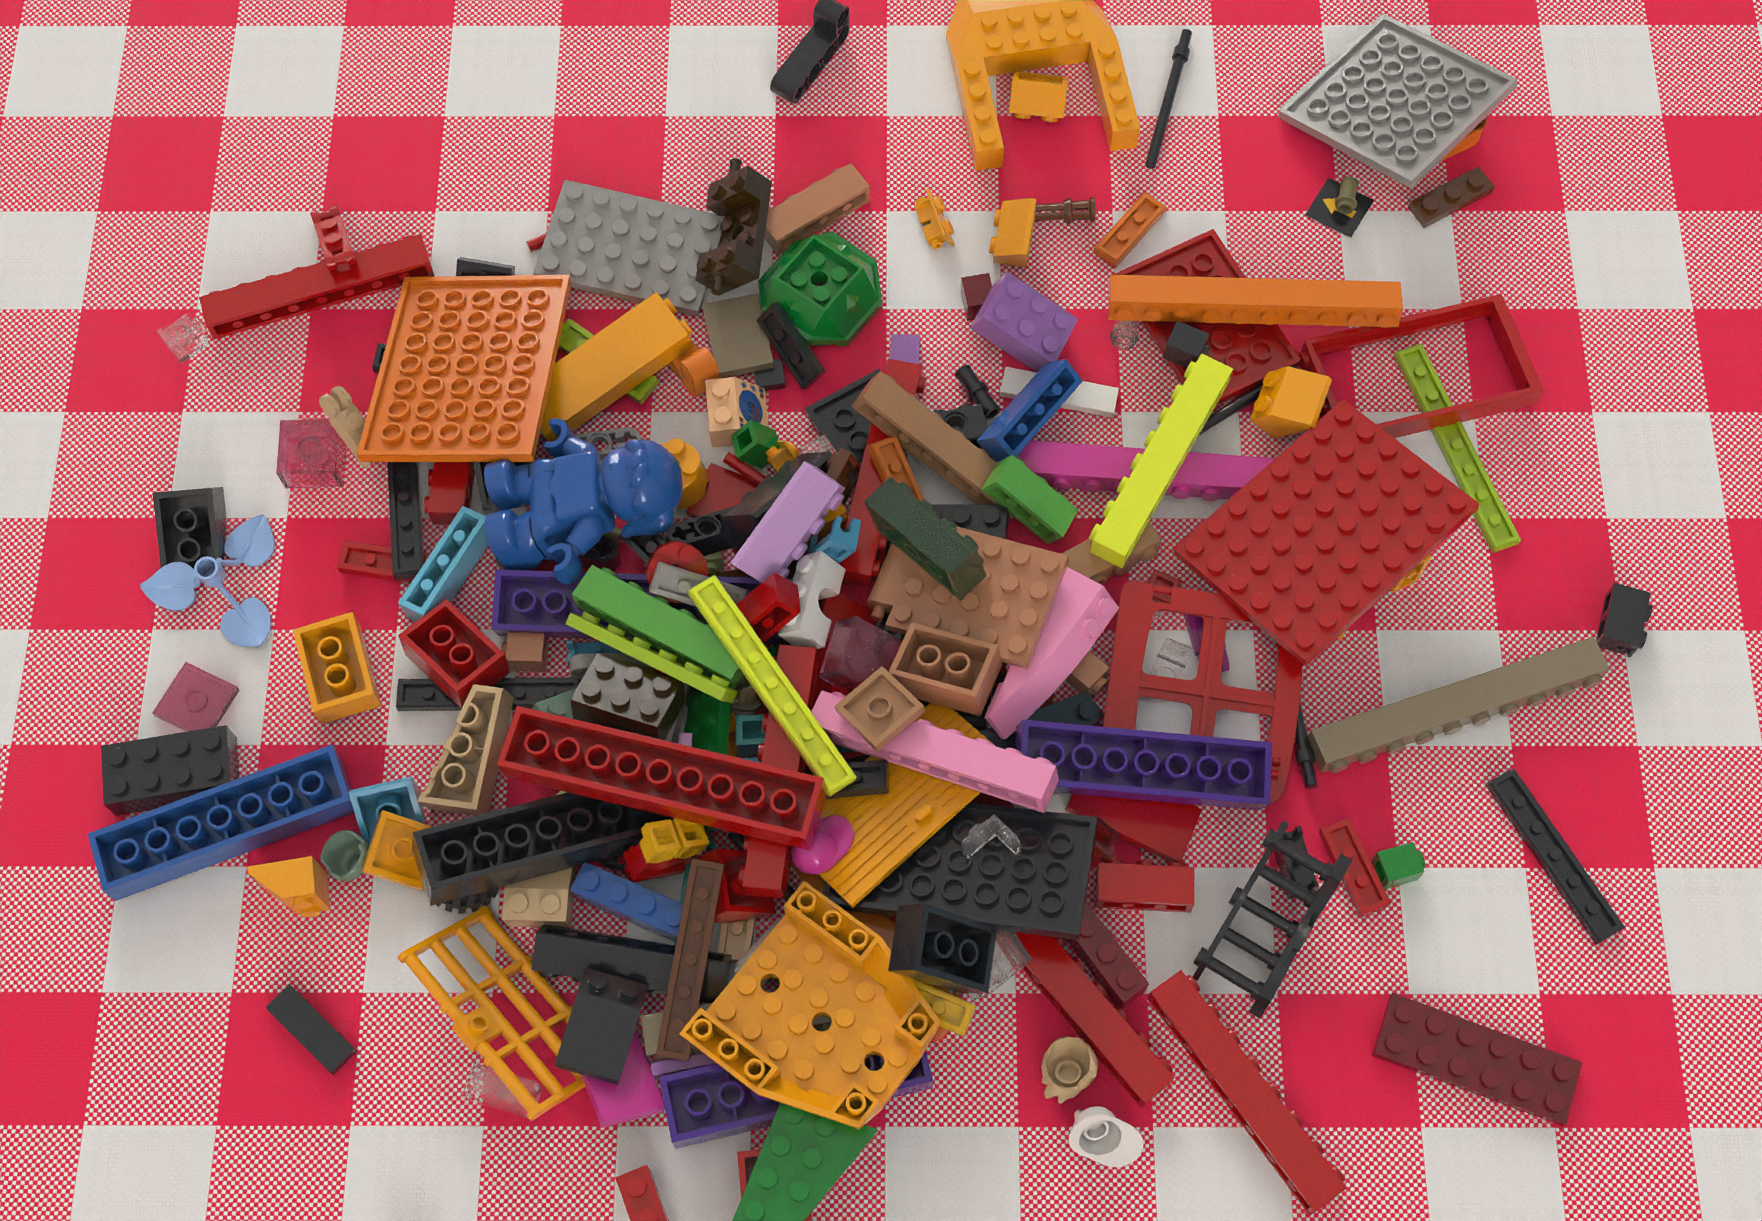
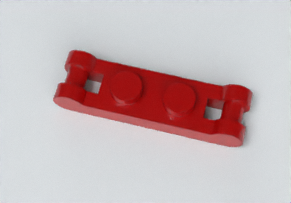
(333, 238)

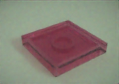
(195, 699)

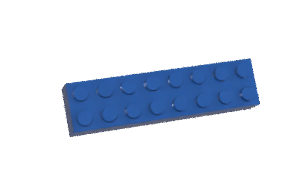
(221, 823)

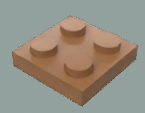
(879, 708)

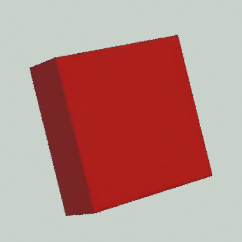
(1163, 579)

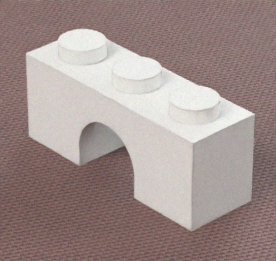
(816, 579)

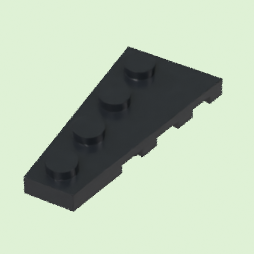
(1074, 710)

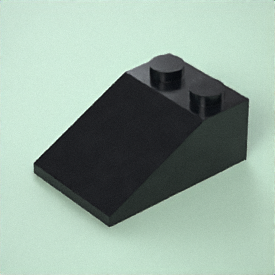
(190, 524)
(601, 1026)

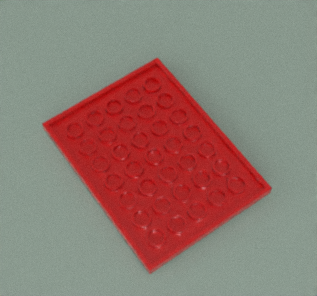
(1325, 531)

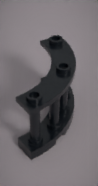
(1295, 931)

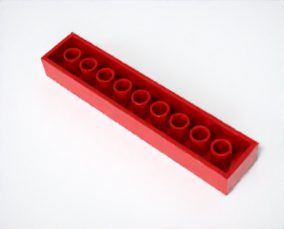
(663, 777)

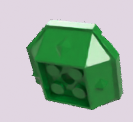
(830, 311)

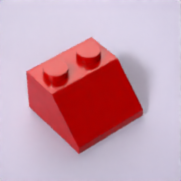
(733, 900)

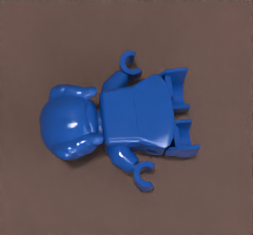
(577, 500)

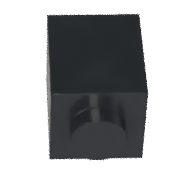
(1186, 344)

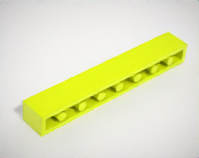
(1160, 461)

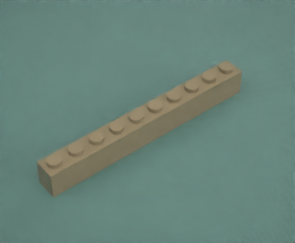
(1457, 705)

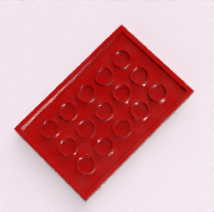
(1245, 347)

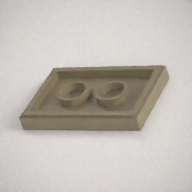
(736, 336)

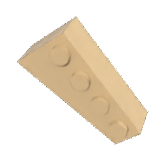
(468, 768)

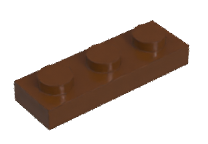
(1451, 197)

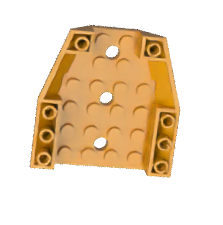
(828, 969)

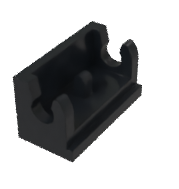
(1291, 868)

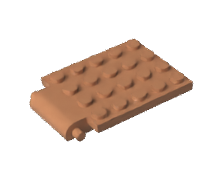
(1002, 609)

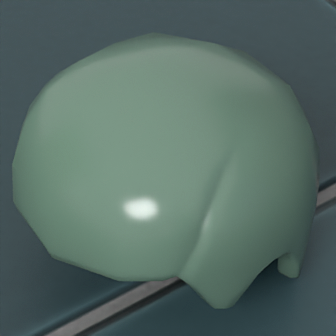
(344, 855)

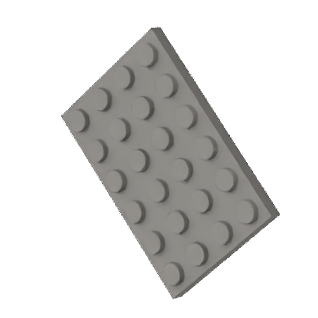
(628, 245)

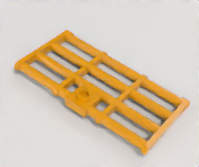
(486, 1021)

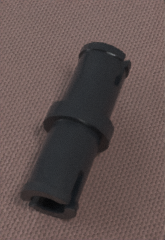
(977, 391)

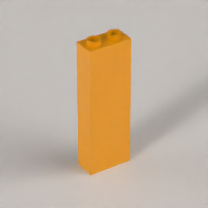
(615, 362)

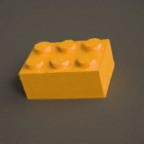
(336, 668)

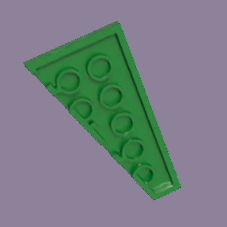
(799, 1165)

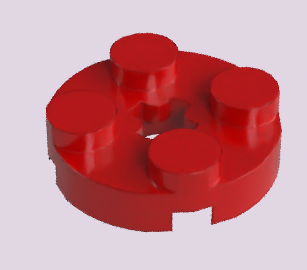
(676, 553)

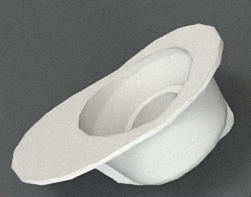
(1104, 1137)

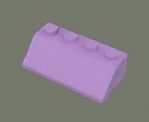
(789, 523)

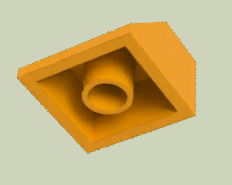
(1038, 95)
(1014, 232)
(1290, 401)
(296, 883)

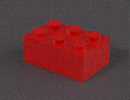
(453, 652)

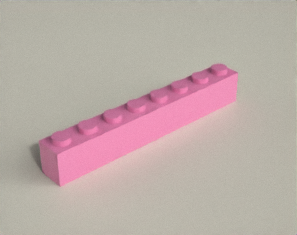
(950, 757)

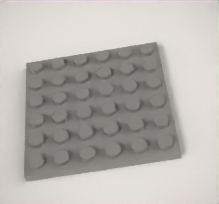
(1397, 100)

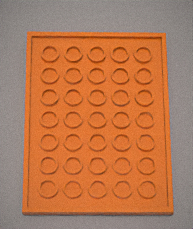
(466, 369)

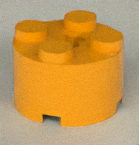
(693, 471)

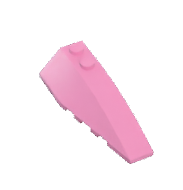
(1071, 629)

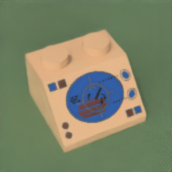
(731, 406)

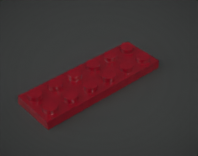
(1477, 1059)

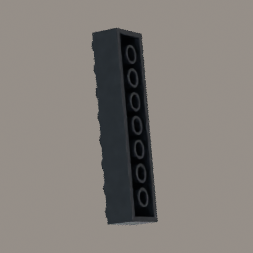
(523, 843)

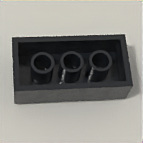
(167, 768)

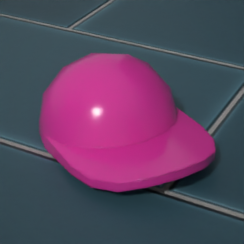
(831, 842)

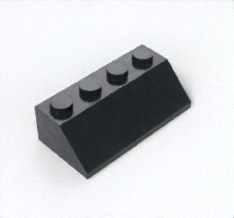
(743, 519)

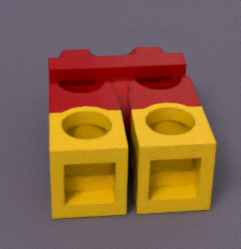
(664, 849)

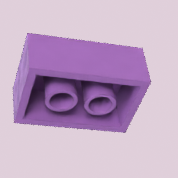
(1023, 322)

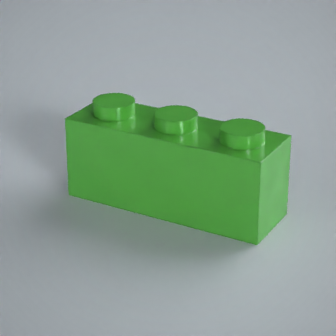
(1030, 499)

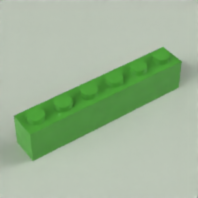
(655, 621)

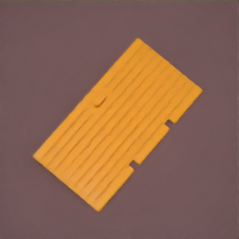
(895, 823)

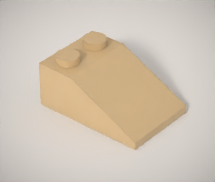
(540, 901)

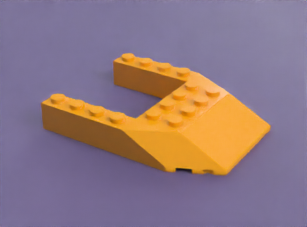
(1030, 35)

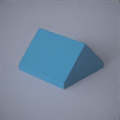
(393, 796)

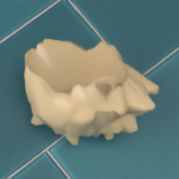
(1068, 1068)

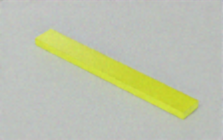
(771, 685)

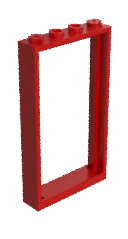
(1505, 333)

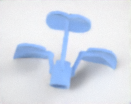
(175, 583)

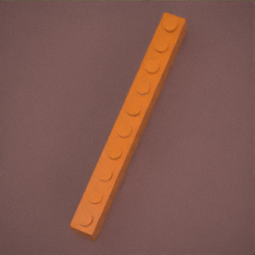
(1255, 301)

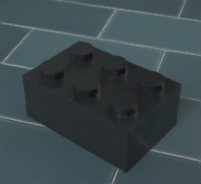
(942, 949)

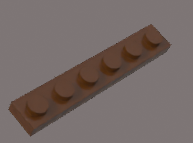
(690, 957)

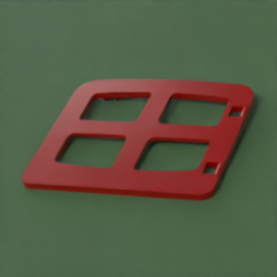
(1206, 691)

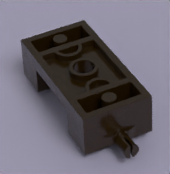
(744, 202)

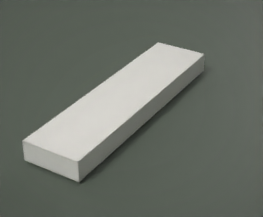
(1086, 398)

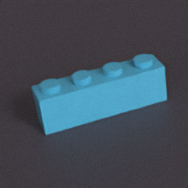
(447, 565)

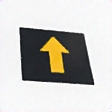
(1325, 211)

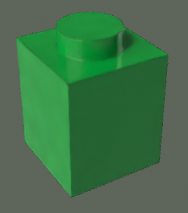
(752, 443)
(1399, 865)

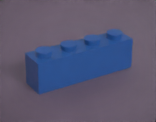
(1030, 410)
(628, 901)

